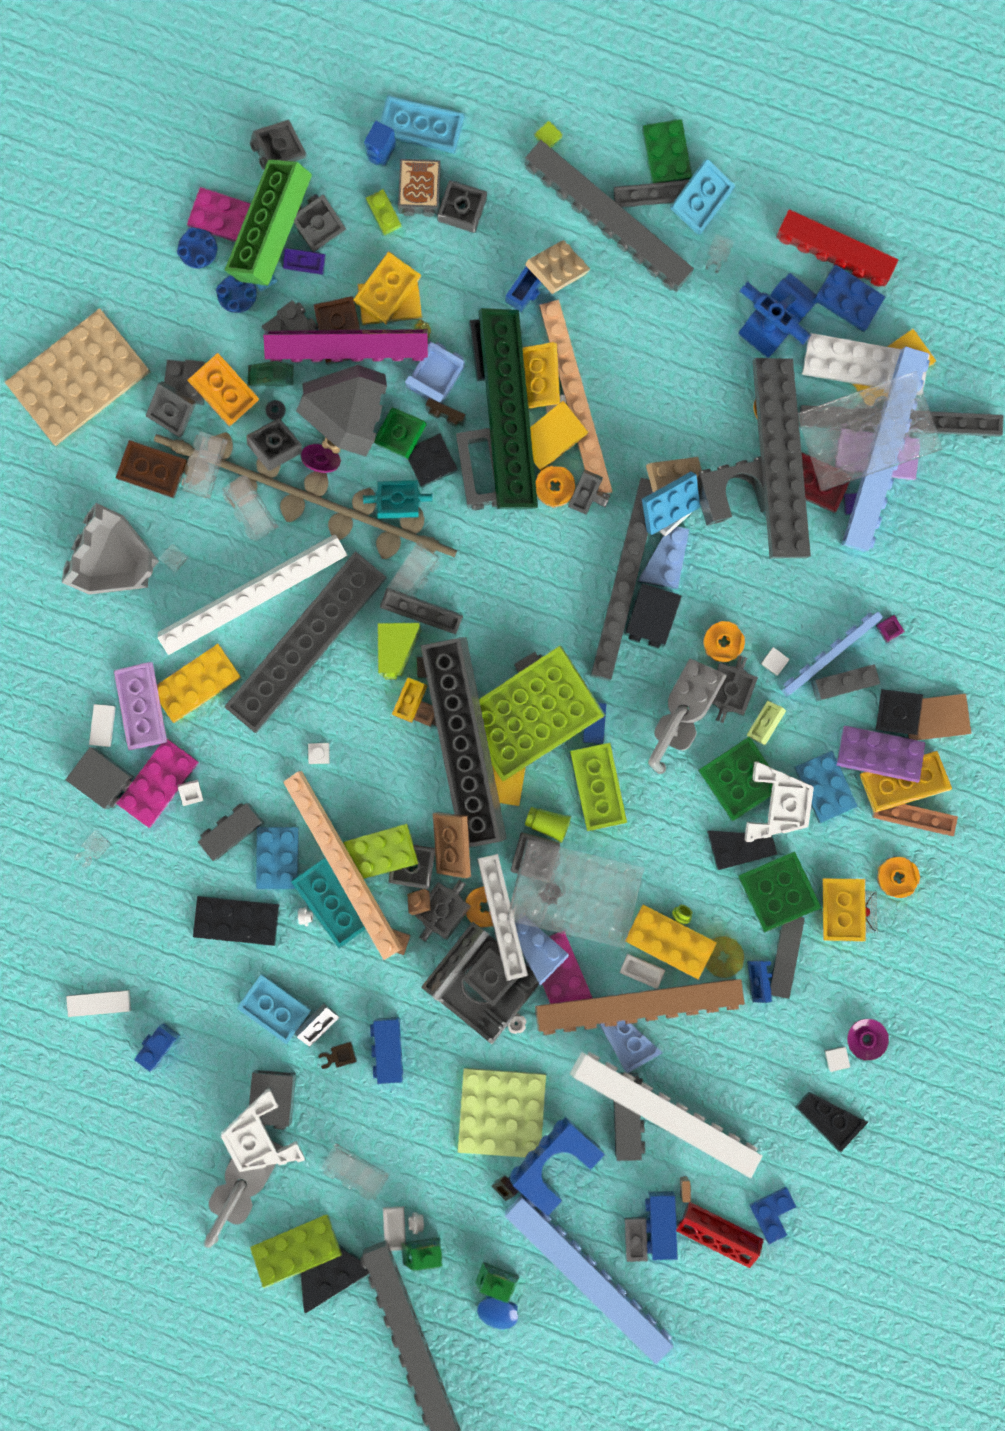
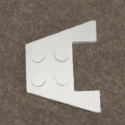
(788, 804)
(250, 1142)

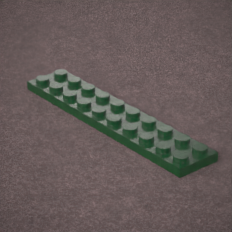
(508, 409)

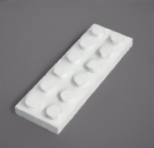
(850, 361)

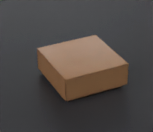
(425, 714)
(685, 1190)

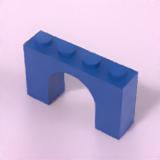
(562, 1139)

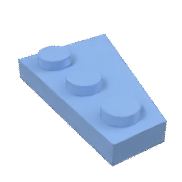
(667, 560)
(540, 951)
(630, 1045)

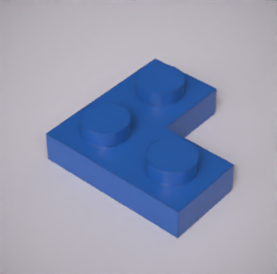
(767, 1211)

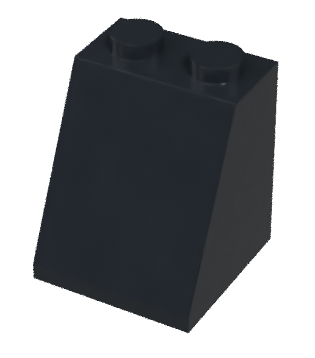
(652, 616)

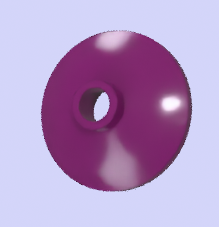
(320, 459)
(875, 1046)

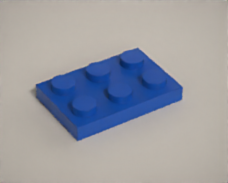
(849, 298)

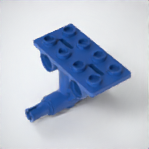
(777, 314)

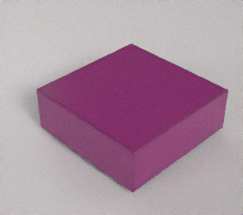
(890, 628)

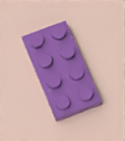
(881, 754)

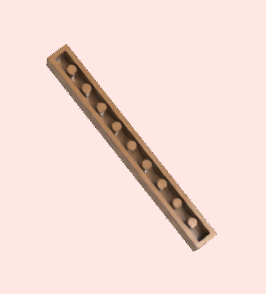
(639, 1005)

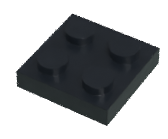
(431, 460)
(899, 712)

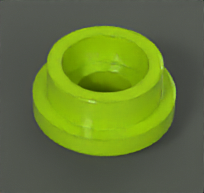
(682, 914)

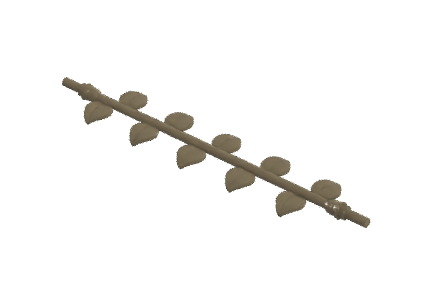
(316, 486)

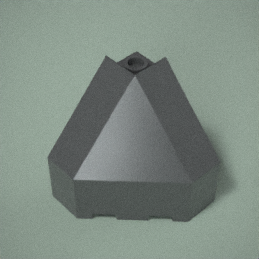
(345, 406)

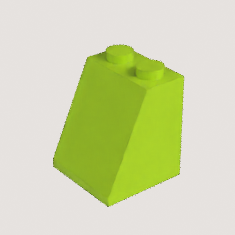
(395, 647)

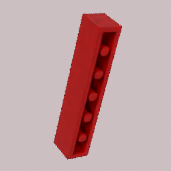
(836, 248)

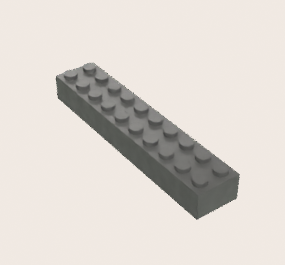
(463, 739)

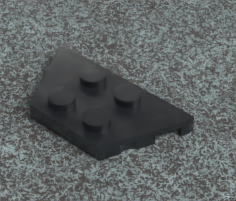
(330, 1278)

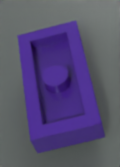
(304, 261)

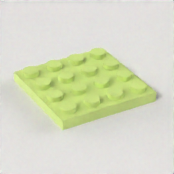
(501, 1112)

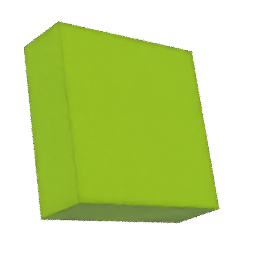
(548, 134)

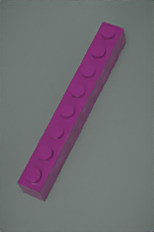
(346, 345)

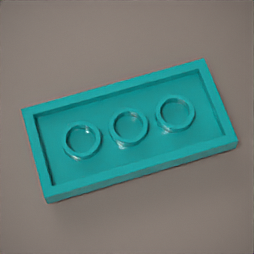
(329, 902)

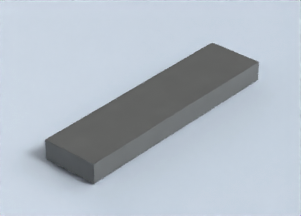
(648, 193)
(421, 611)
(786, 958)

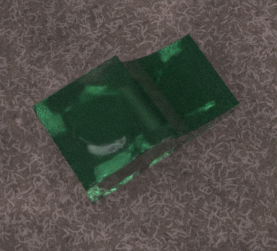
(271, 374)

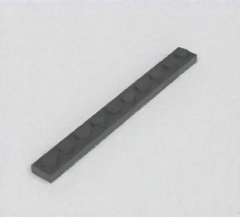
(961, 423)

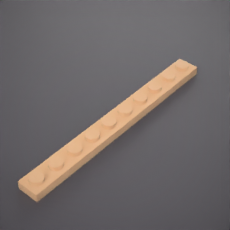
(574, 391)
(342, 865)

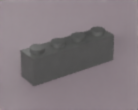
(628, 1130)

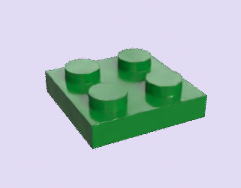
(399, 432)

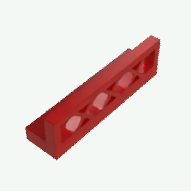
(722, 1232)

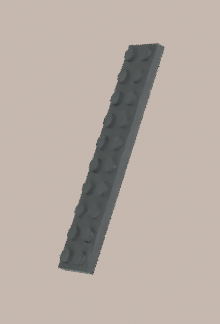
(781, 458)
(305, 642)

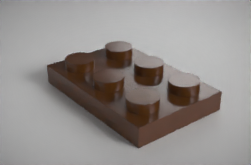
(337, 315)
(151, 469)

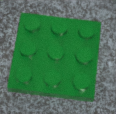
(731, 779)
(779, 892)

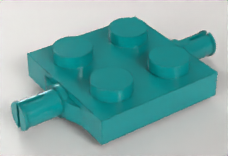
(397, 499)

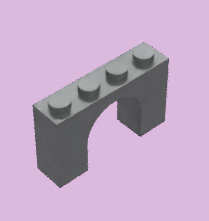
(713, 488)

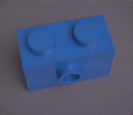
(380, 143)
(523, 290)
(156, 1047)

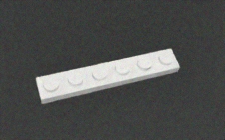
(499, 907)

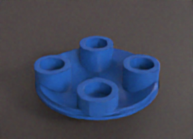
(197, 248)
(236, 295)
(497, 1313)

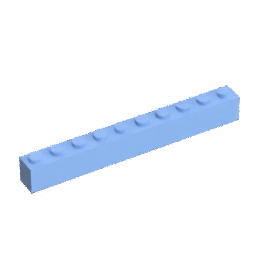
(873, 487)
(590, 1279)

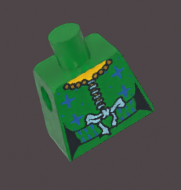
(423, 1253)
(496, 1282)

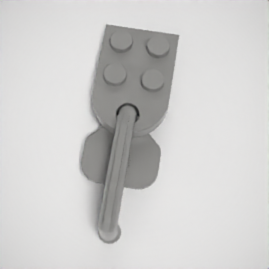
(694, 690)
(233, 1199)

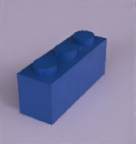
(387, 1050)
(661, 1225)

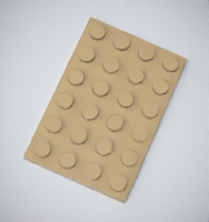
(77, 377)

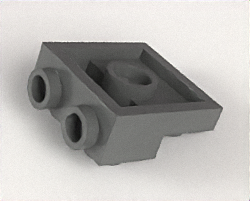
(277, 143)
(318, 222)
(290, 318)
(177, 375)

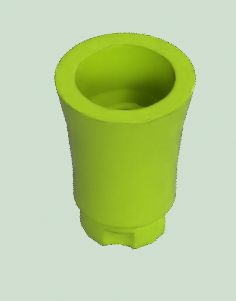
(548, 823)

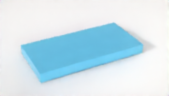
(423, 124)

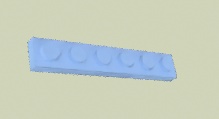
(824, 658)

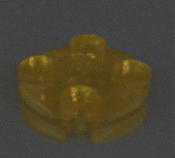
(733, 963)

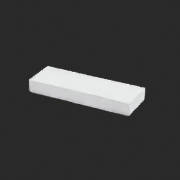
(98, 1003)

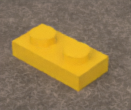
(409, 700)

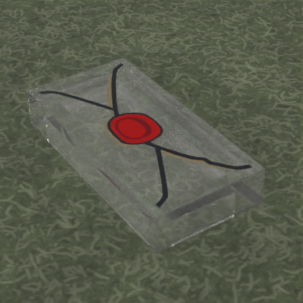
(871, 911)

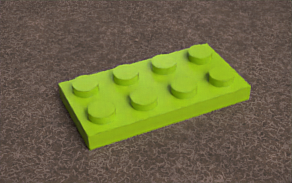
(598, 787)
(382, 851)
(295, 1251)

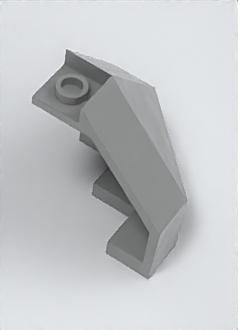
(108, 555)

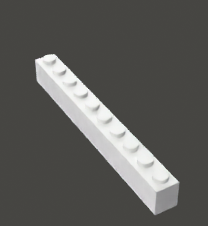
(251, 594)
(666, 1115)

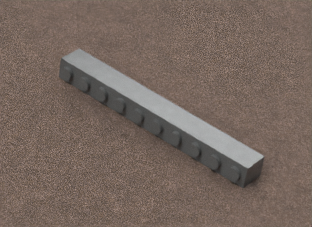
(608, 216)
(622, 587)
(409, 1338)

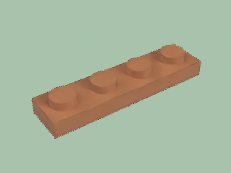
(919, 818)

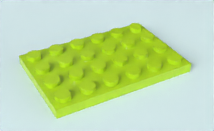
(536, 712)

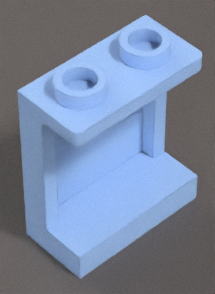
(436, 374)

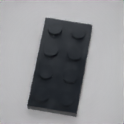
(236, 920)

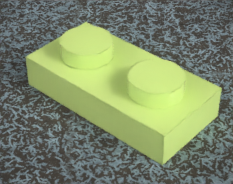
(766, 722)

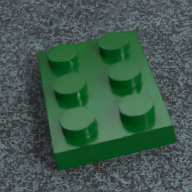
(667, 151)

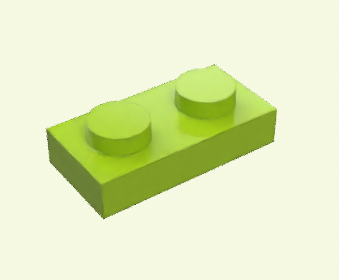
(383, 212)

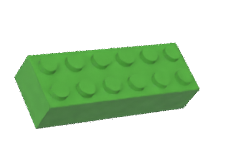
(268, 222)

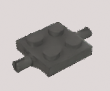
(735, 690)
(445, 911)

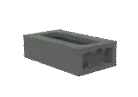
(473, 499)

